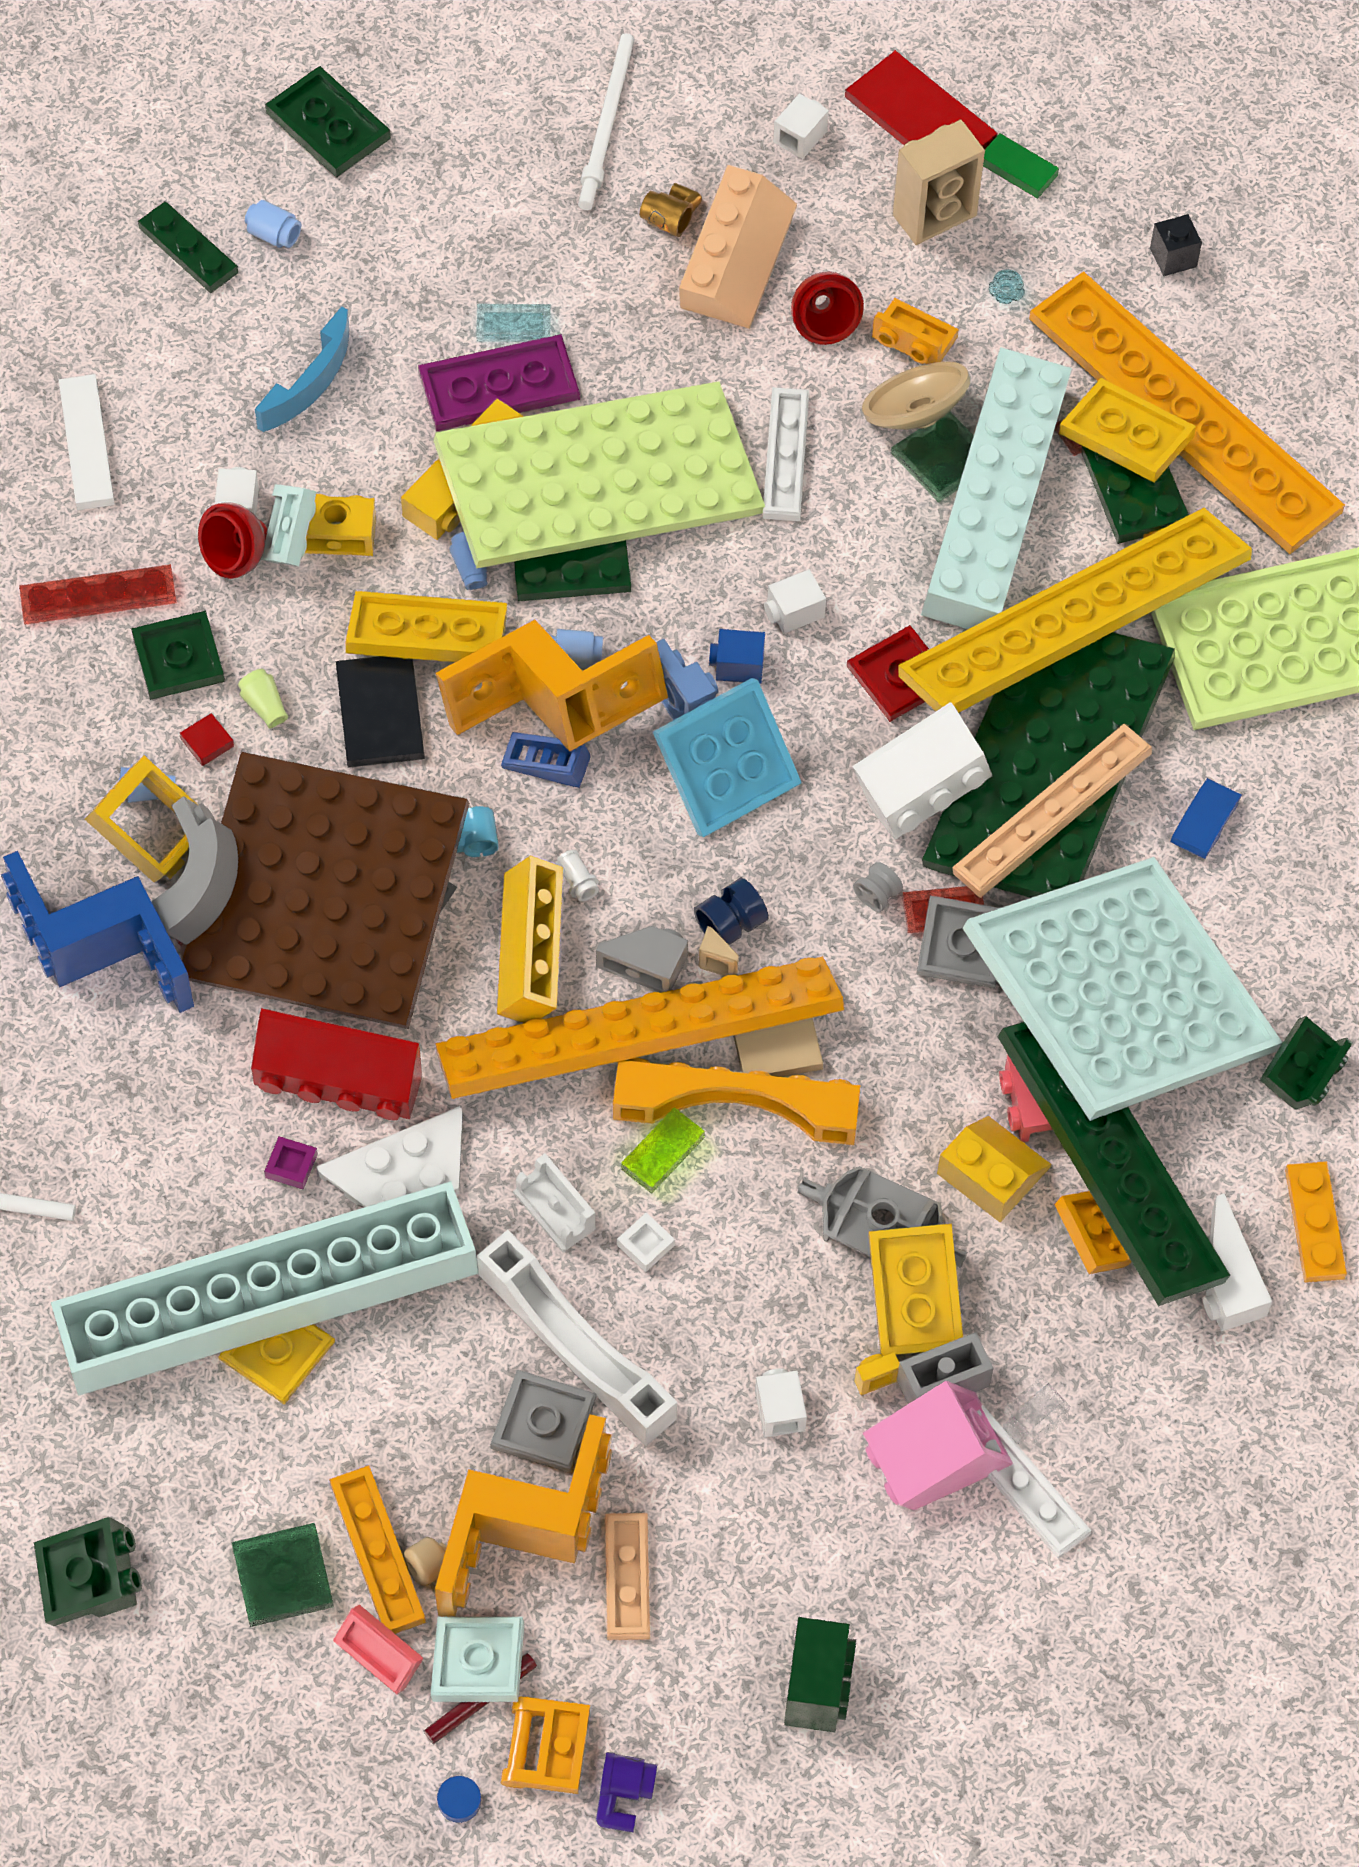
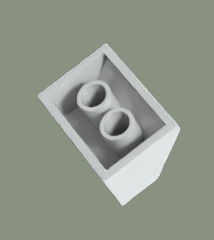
(922, 771)

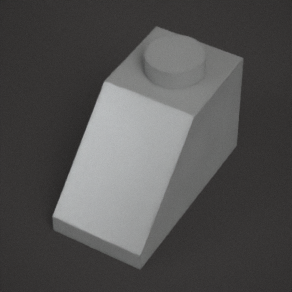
(645, 957)

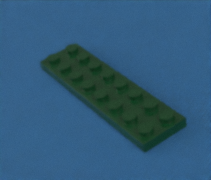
(1123, 1179)

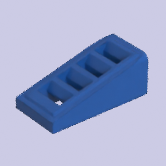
(560, 772)

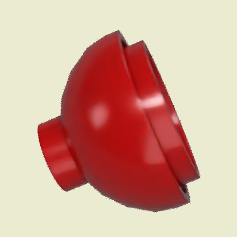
(833, 318)
(231, 539)

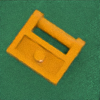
(560, 1746)

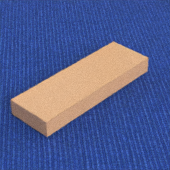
(627, 1576)

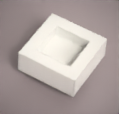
(645, 1242)

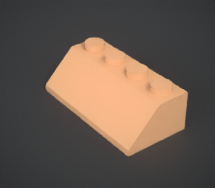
(737, 248)

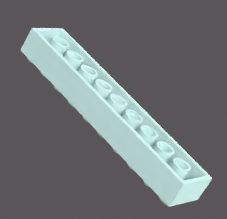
(265, 1288)

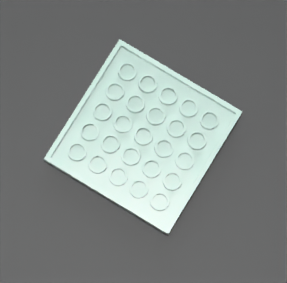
(1121, 987)

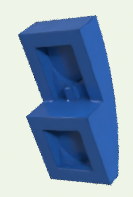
(1205, 818)

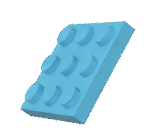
(727, 757)

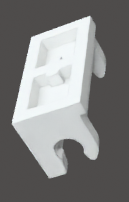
(555, 1204)

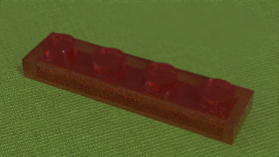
(97, 594)

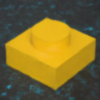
(876, 1372)

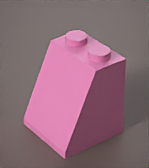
(934, 1446)

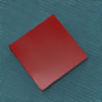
(879, 672)

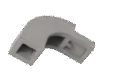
(208, 877)

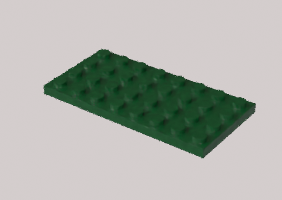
(1036, 736)

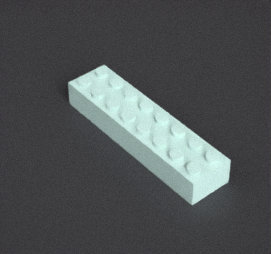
(996, 490)

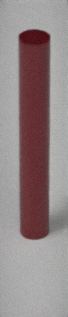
(466, 1709)

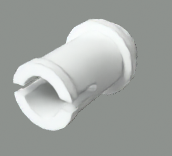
(582, 884)

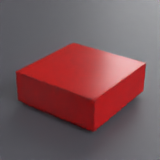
(206, 739)

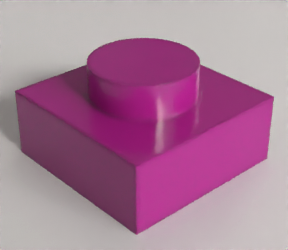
(290, 1162)

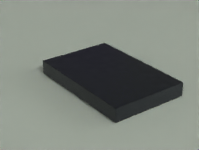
(379, 710)

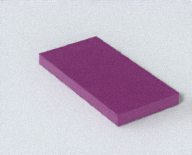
(519, 375)

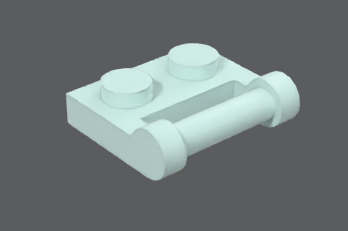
(289, 524)

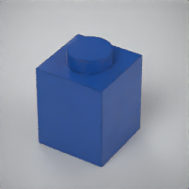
(738, 655)

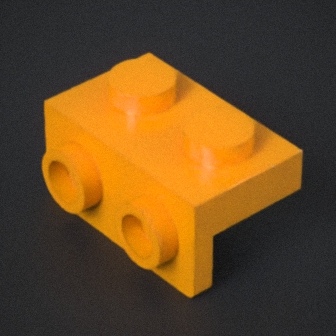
(914, 332)
(1091, 1233)

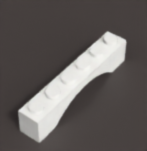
(535, 1298)

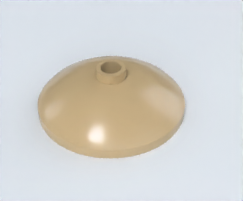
(917, 396)

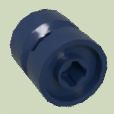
(734, 911)

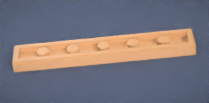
(1052, 810)

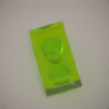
(662, 1150)

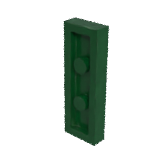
(188, 247)

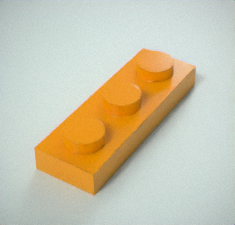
(1315, 1222)

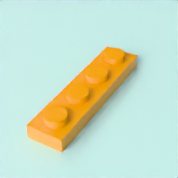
(377, 1550)

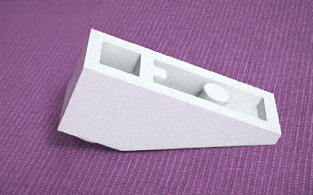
(1244, 1294)

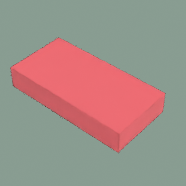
(378, 1649)

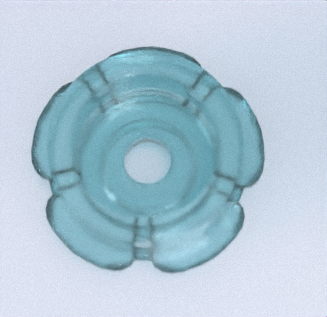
(1010, 279)

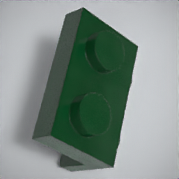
(1305, 1064)

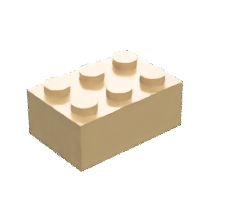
(938, 181)

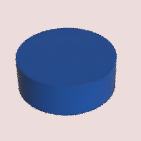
(459, 1799)

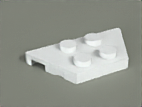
(401, 1162)

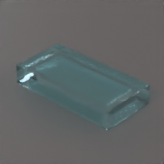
(513, 322)

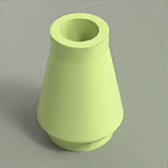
(262, 695)

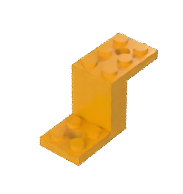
(537, 670)
(523, 1517)

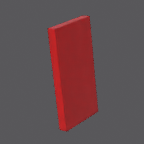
(910, 102)

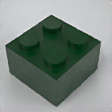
(816, 1681)

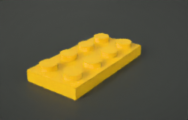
(422, 626)

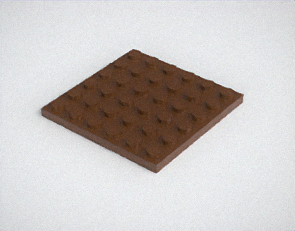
(330, 890)

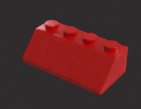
(336, 1065)

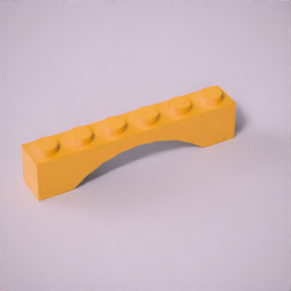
(819, 1108)

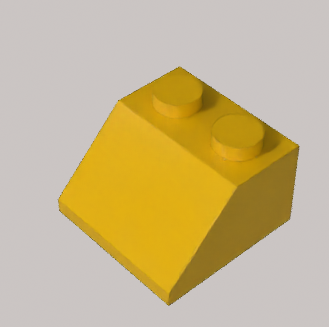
(991, 1167)

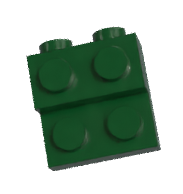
(87, 1571)

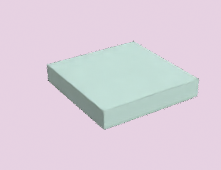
(477, 1659)

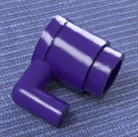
(627, 1779)

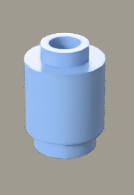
(272, 224)
(580, 646)

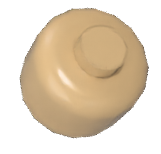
(424, 1560)

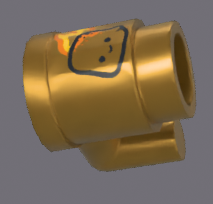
(670, 211)

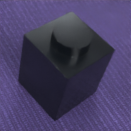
(1175, 245)

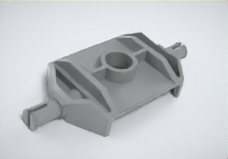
(857, 1194)

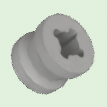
(878, 886)

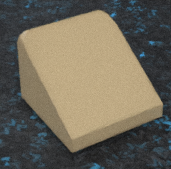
(717, 955)

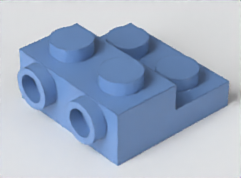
(685, 685)

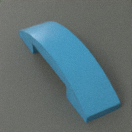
(283, 404)

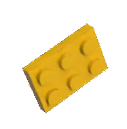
(1127, 430)
(915, 1288)

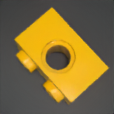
(351, 536)

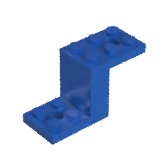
(97, 932)

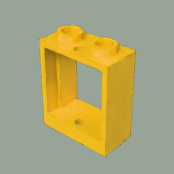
(162, 787)

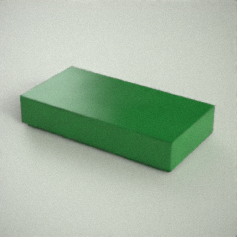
(1019, 166)

